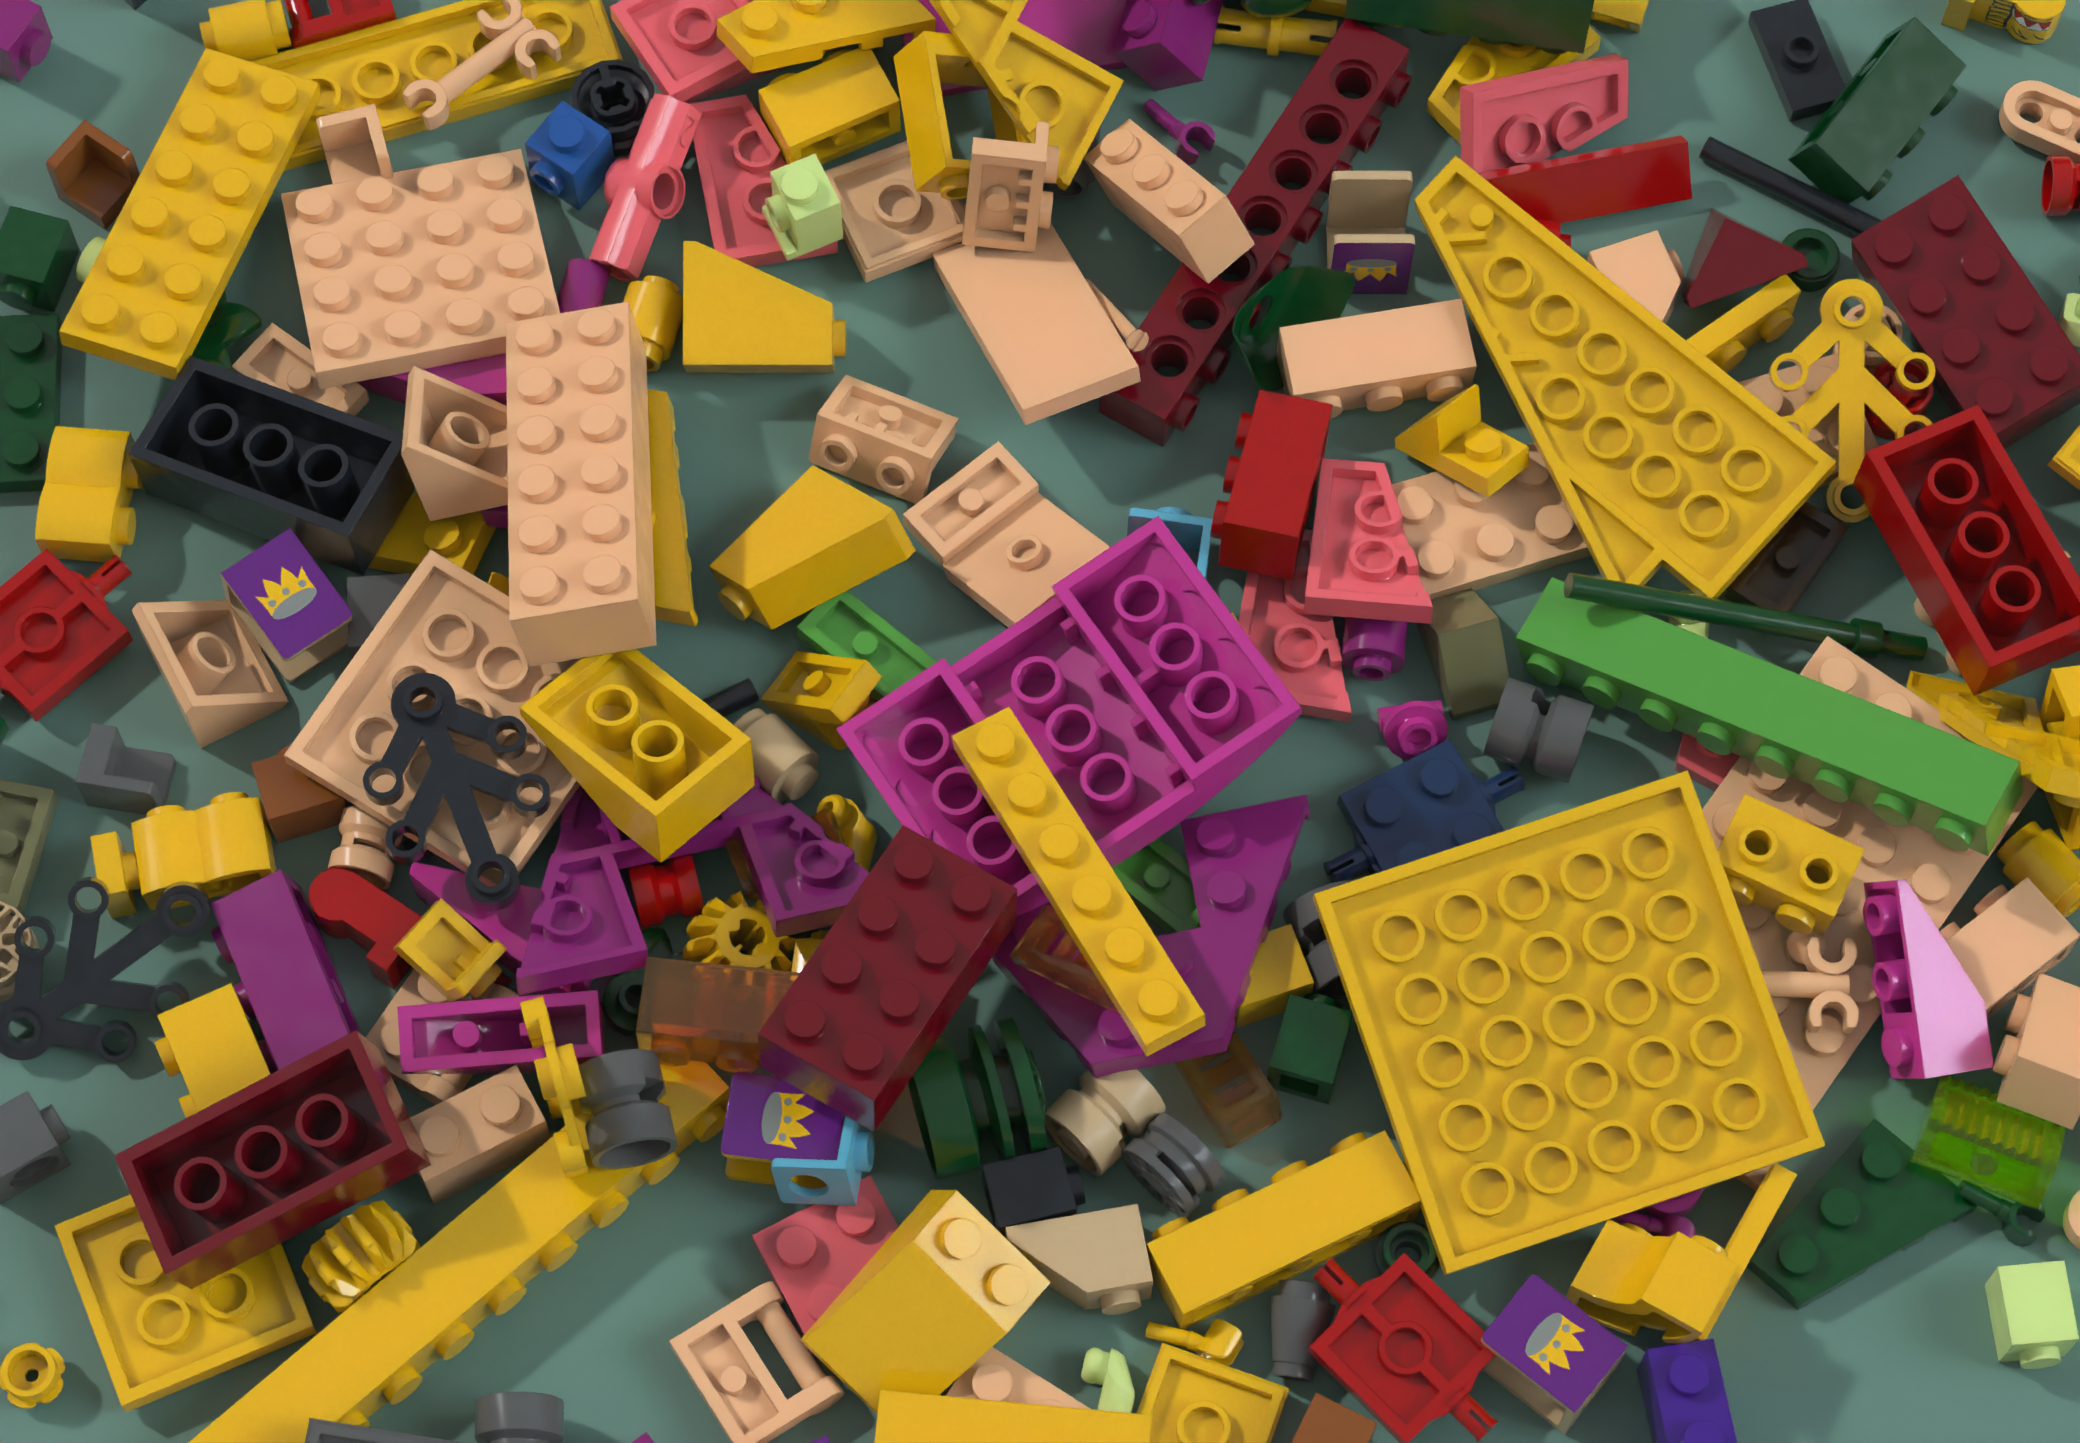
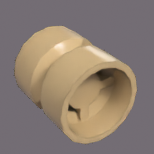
(1100, 1115)

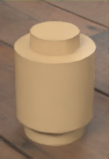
(779, 756)

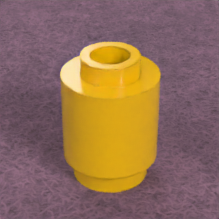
(247, 29)
(658, 316)
(2046, 863)

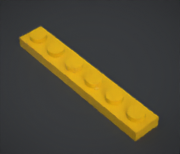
(1079, 882)

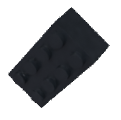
(274, 464)

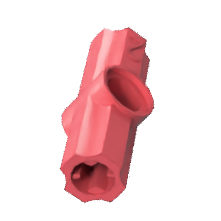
(645, 187)

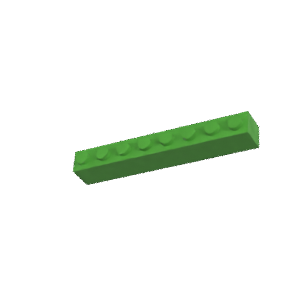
(1773, 718)

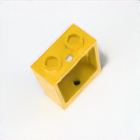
(919, 71)

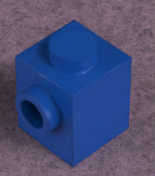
(569, 155)

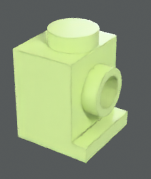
(803, 208)

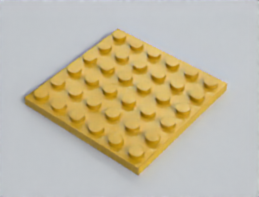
(1567, 1022)

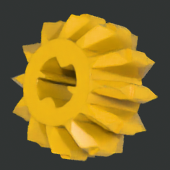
(737, 924)
(358, 1253)

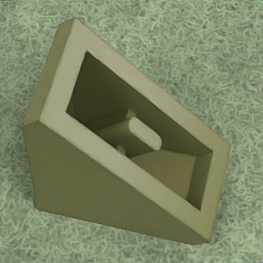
(1466, 653)

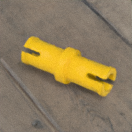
(1274, 34)

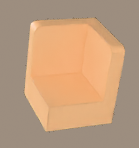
(354, 144)

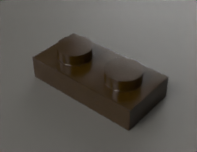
(1788, 561)

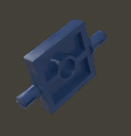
(1419, 811)

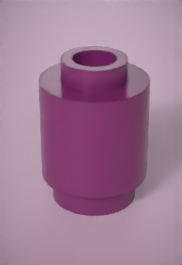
(1374, 647)

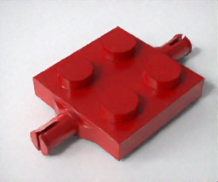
(56, 630)
(1403, 1350)

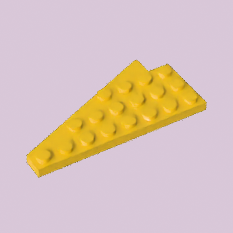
(1633, 422)

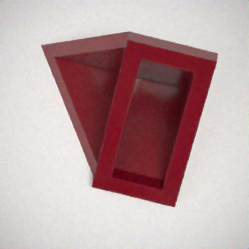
(1733, 259)

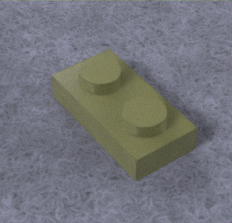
(24, 828)

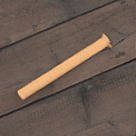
(1135, 339)

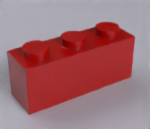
(1271, 484)

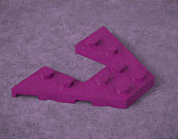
(1235, 875)
(587, 919)

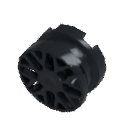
(624, 87)

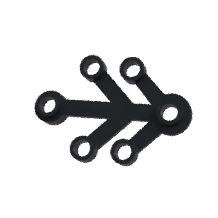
(453, 777)
(91, 978)

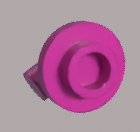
(1412, 727)

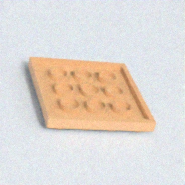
(417, 266)
(462, 632)

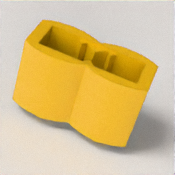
(87, 495)
(212, 846)

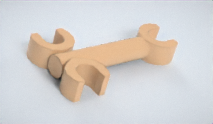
(508, 37)
(1825, 982)

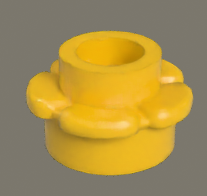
(22, 1361)

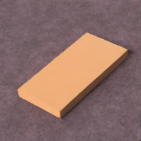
(1037, 324)

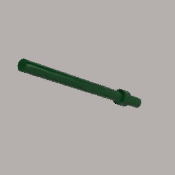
(1859, 636)

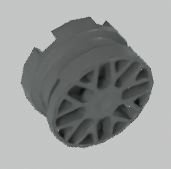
(1173, 1165)

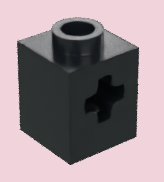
(1031, 1188)

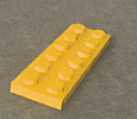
(190, 214)

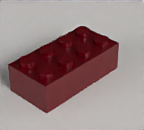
(1971, 312)
(887, 978)
(272, 1160)

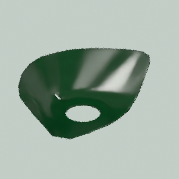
(1297, 298)

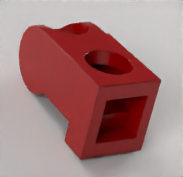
(358, 910)

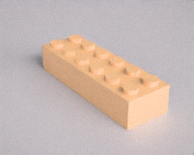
(579, 485)

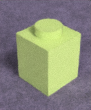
(2032, 1313)

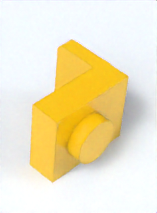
(451, 953)

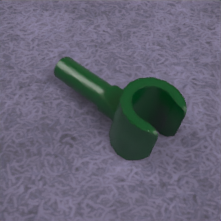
(2005, 1211)

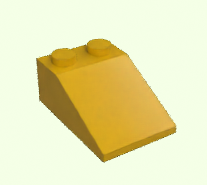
(642, 747)
(926, 1303)

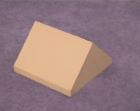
(454, 446)
(210, 665)

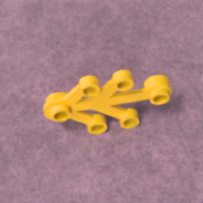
(1852, 383)
(559, 1084)

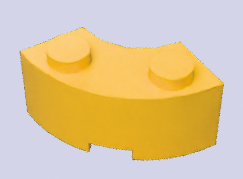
(1652, 1281)

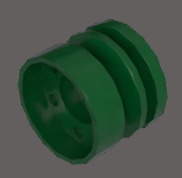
(978, 1098)

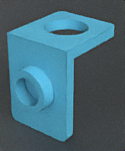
(1188, 530)
(840, 1175)

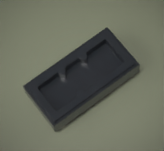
(1797, 58)

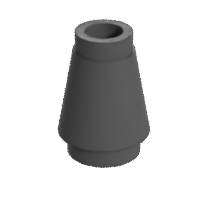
(1298, 1318)

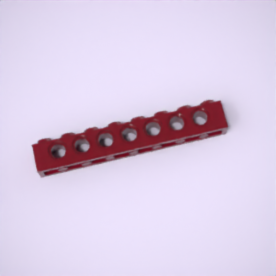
(1352, 62)

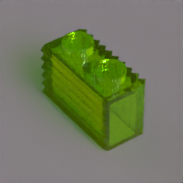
(1988, 1142)

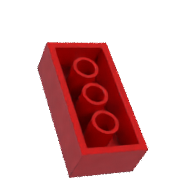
(1974, 548)

